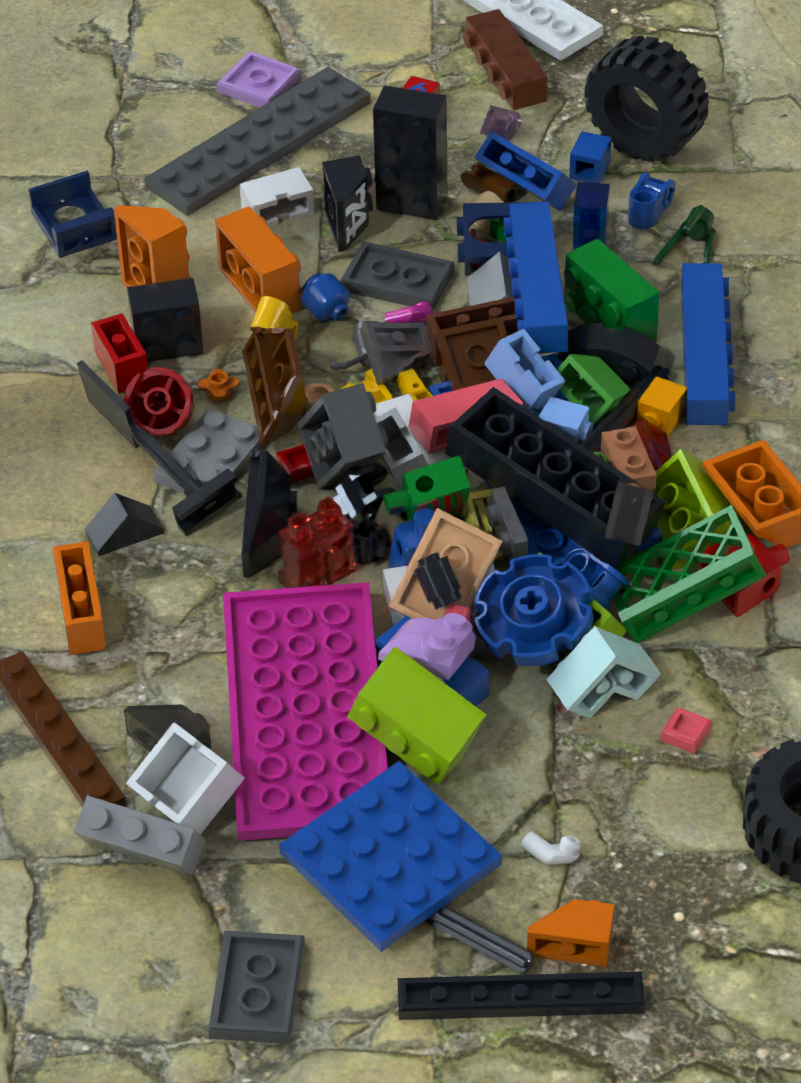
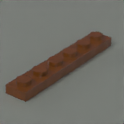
(56, 732)

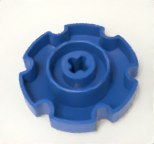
(533, 610)

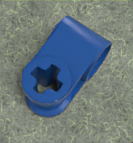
(649, 200)
(601, 577)

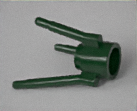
(696, 226)

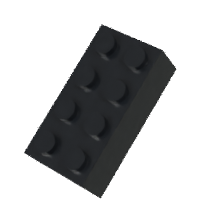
(410, 152)

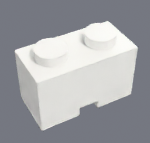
(279, 196)

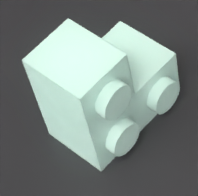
(599, 668)

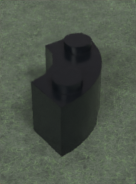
(624, 351)

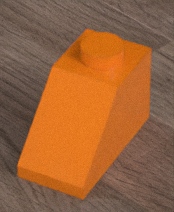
(574, 933)

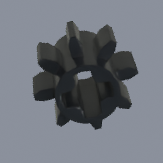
(368, 542)

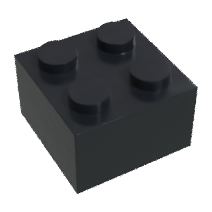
(166, 319)

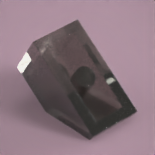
(150, 722)

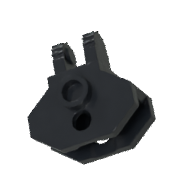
(358, 495)

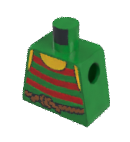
(432, 487)

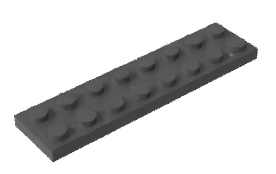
(257, 140)

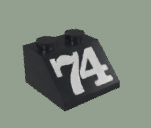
(346, 198)

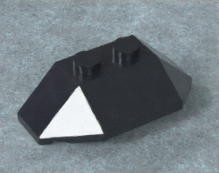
(266, 511)

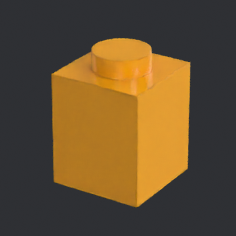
(663, 404)

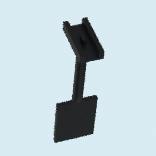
(201, 500)

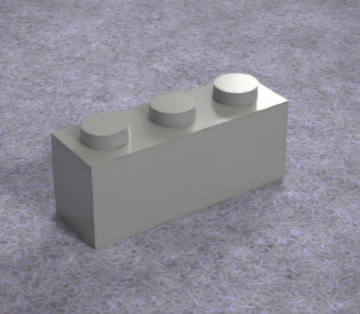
(139, 835)

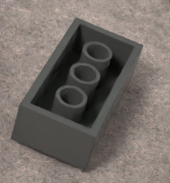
(342, 434)

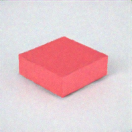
(686, 730)

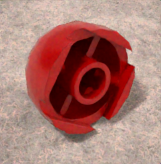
(160, 401)

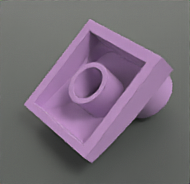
(435, 644)

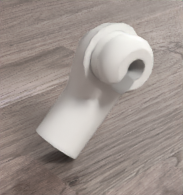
(552, 854)

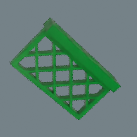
(692, 590)

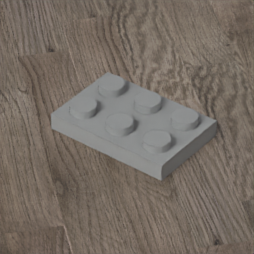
(212, 447)

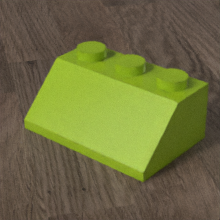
(688, 498)
(416, 716)

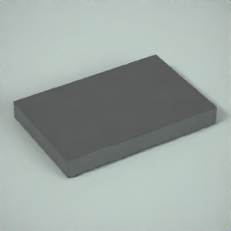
(397, 275)
(256, 987)

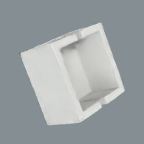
(185, 779)

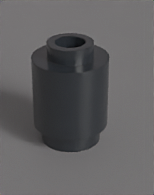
(438, 580)

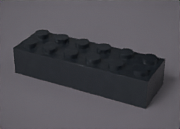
(544, 472)

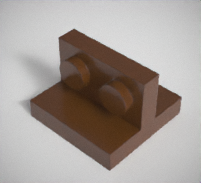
(466, 350)

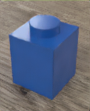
(590, 157)

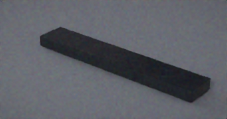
(520, 995)

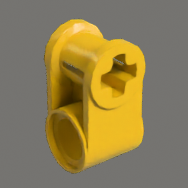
(274, 314)

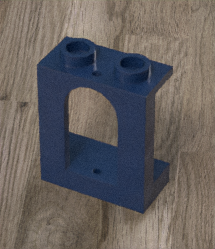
(79, 233)
(472, 250)

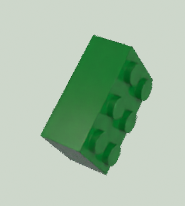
(609, 291)

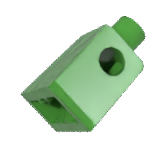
(593, 386)

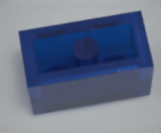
(591, 213)

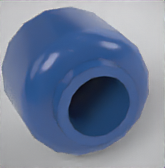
(325, 297)

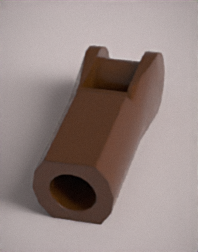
(483, 180)

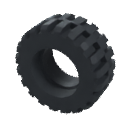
(666, 79)
(767, 820)

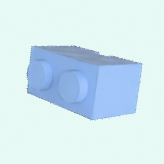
(523, 370)

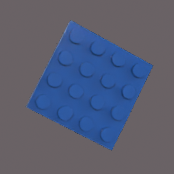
(390, 855)

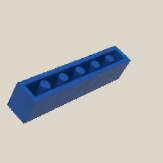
(536, 275)
(705, 345)

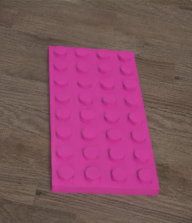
(291, 684)

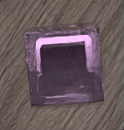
(502, 122)

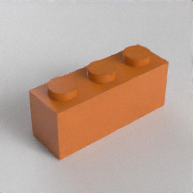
(79, 598)

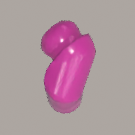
(410, 314)

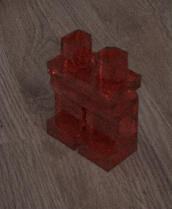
(315, 545)

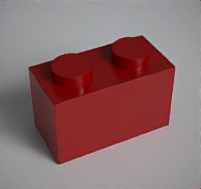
(118, 350)

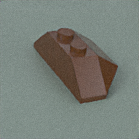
(274, 381)

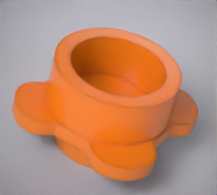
(218, 385)

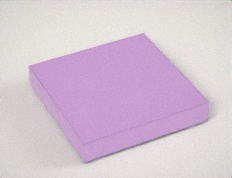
(258, 79)

